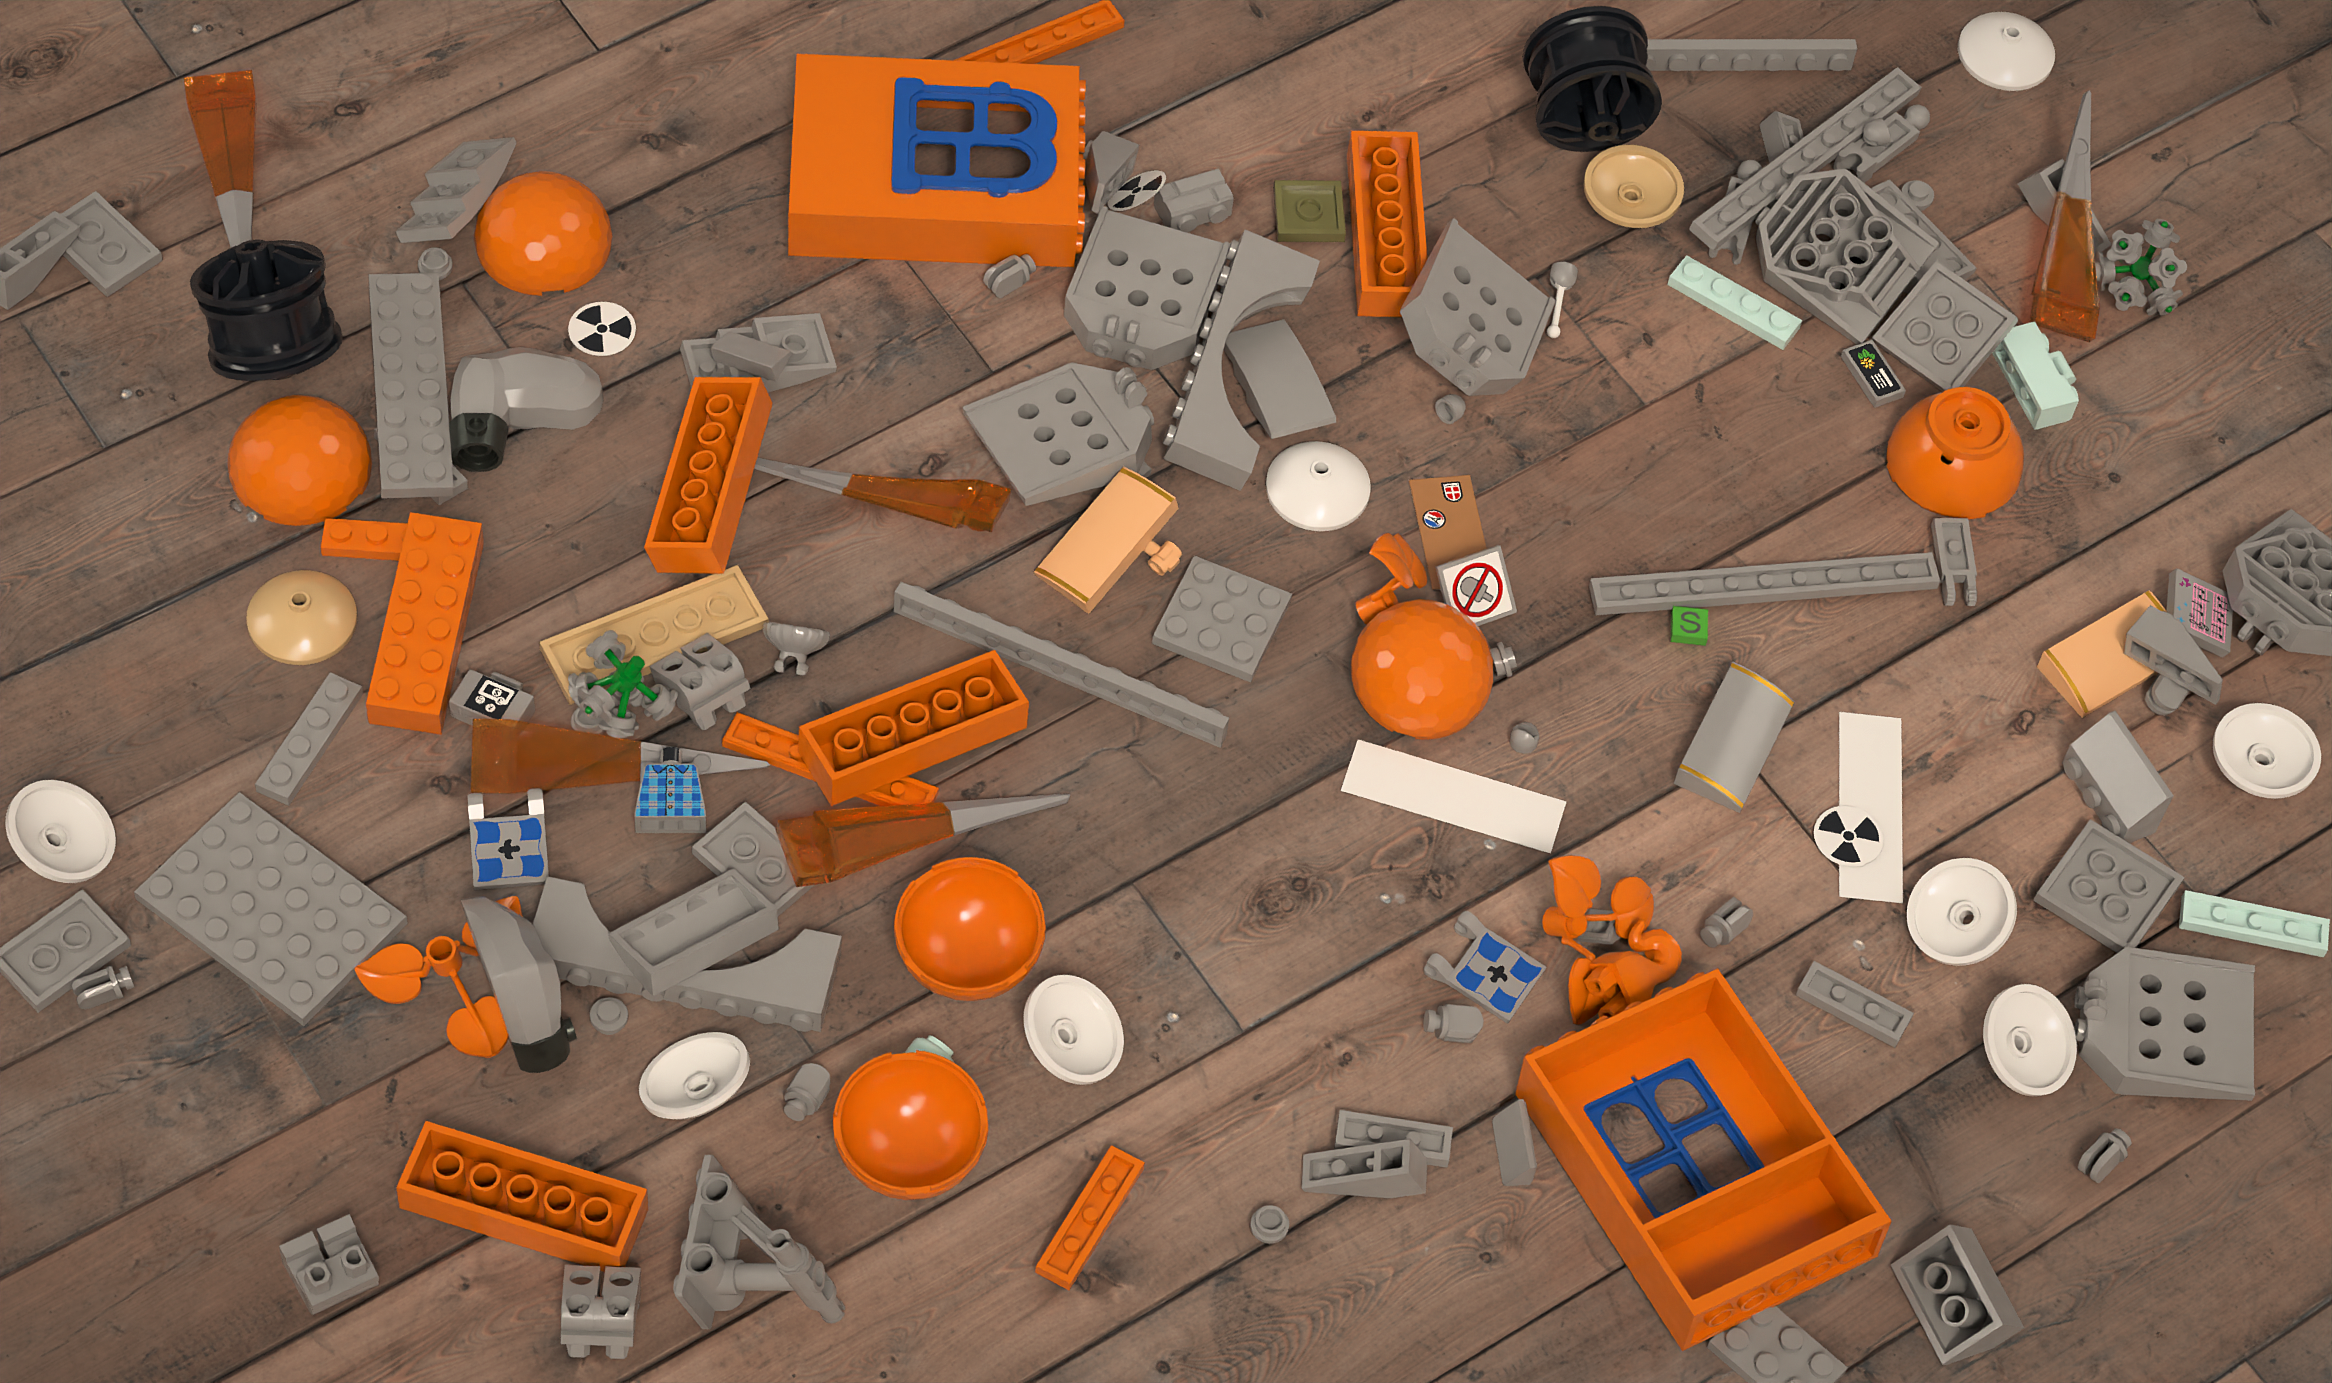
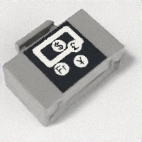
(490, 699)

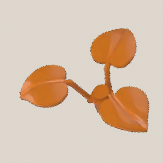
(1405, 567)
(1575, 885)
(395, 979)

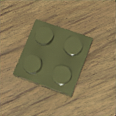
(1309, 211)

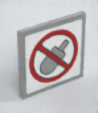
(1478, 585)

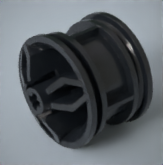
(1591, 79)
(266, 310)

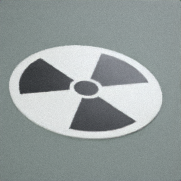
(1137, 190)
(601, 328)
(1848, 836)

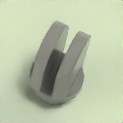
(1009, 274)
(2165, 695)
(1726, 923)
(101, 987)
(1454, 1022)
(806, 1091)
(2105, 1154)

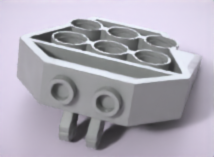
(1871, 288)
(1142, 290)
(1474, 315)
(1065, 430)
(2284, 586)
(2221, 1015)

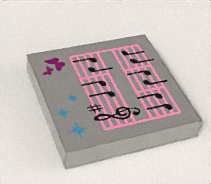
(2201, 610)

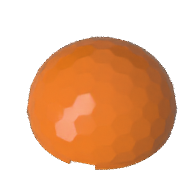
(542, 233)
(299, 460)
(1422, 669)
(969, 929)
(910, 1125)

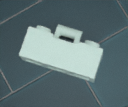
(2037, 377)

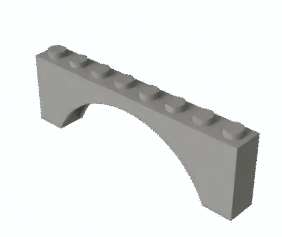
(1206, 429)
(782, 988)

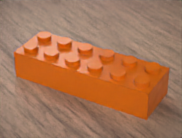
(1385, 219)
(708, 475)
(425, 623)
(913, 727)
(522, 1198)

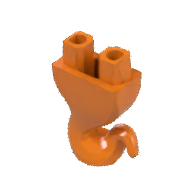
(1630, 976)

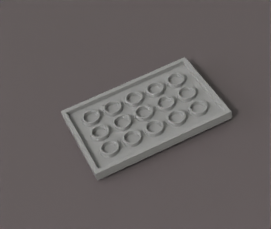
(271, 908)

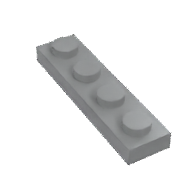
(309, 739)

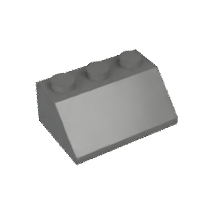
(2117, 779)
(1956, 1295)

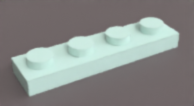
(1734, 302)
(2254, 923)

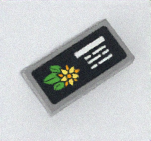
(1873, 373)

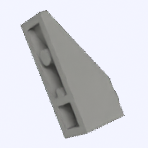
(1107, 167)
(2041, 191)
(32, 255)
(2170, 650)
(1367, 1170)

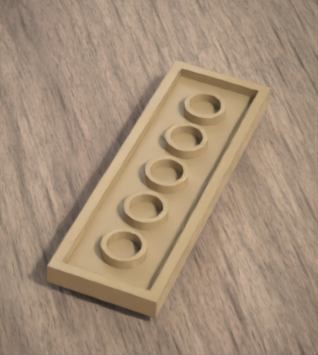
(661, 626)

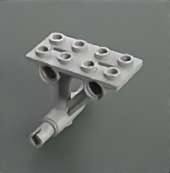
(717, 1280)

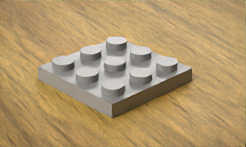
(1944, 329)
(1222, 618)
(2108, 888)

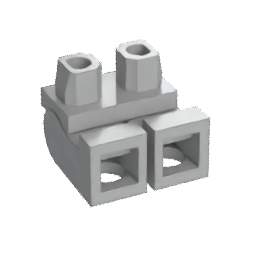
(704, 680)
(332, 1280)
(597, 1319)

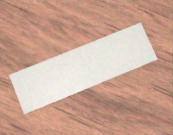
(1873, 782)
(1453, 796)

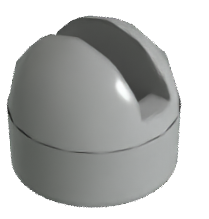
(1876, 133)
(1450, 408)
(1524, 737)

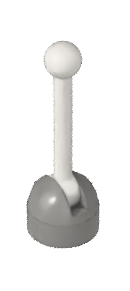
(1562, 277)

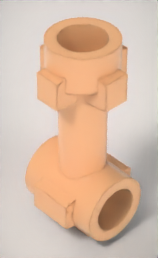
(1163, 557)

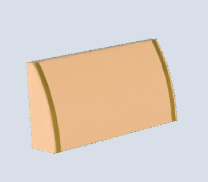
(1107, 539)
(2092, 664)

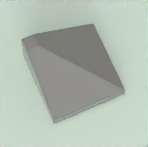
(1599, 931)

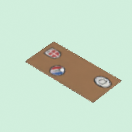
(1446, 520)

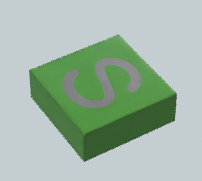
(1689, 625)

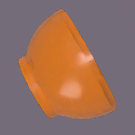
(1984, 457)

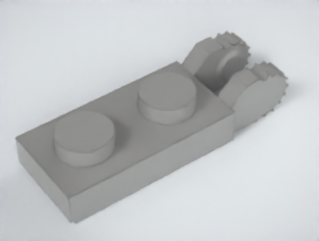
(1955, 558)

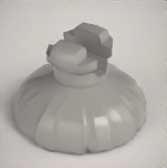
(794, 642)

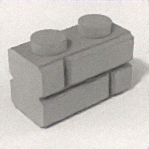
(1194, 201)

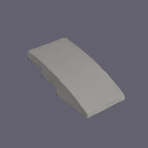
(457, 189)
(800, 334)
(1278, 379)

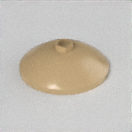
(1633, 186)
(305, 631)

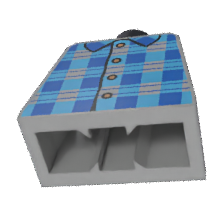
(670, 797)

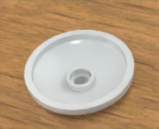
(2006, 51)
(1313, 498)
(2273, 738)
(69, 820)
(1949, 895)
(1073, 1029)
(2030, 1040)
(694, 1076)

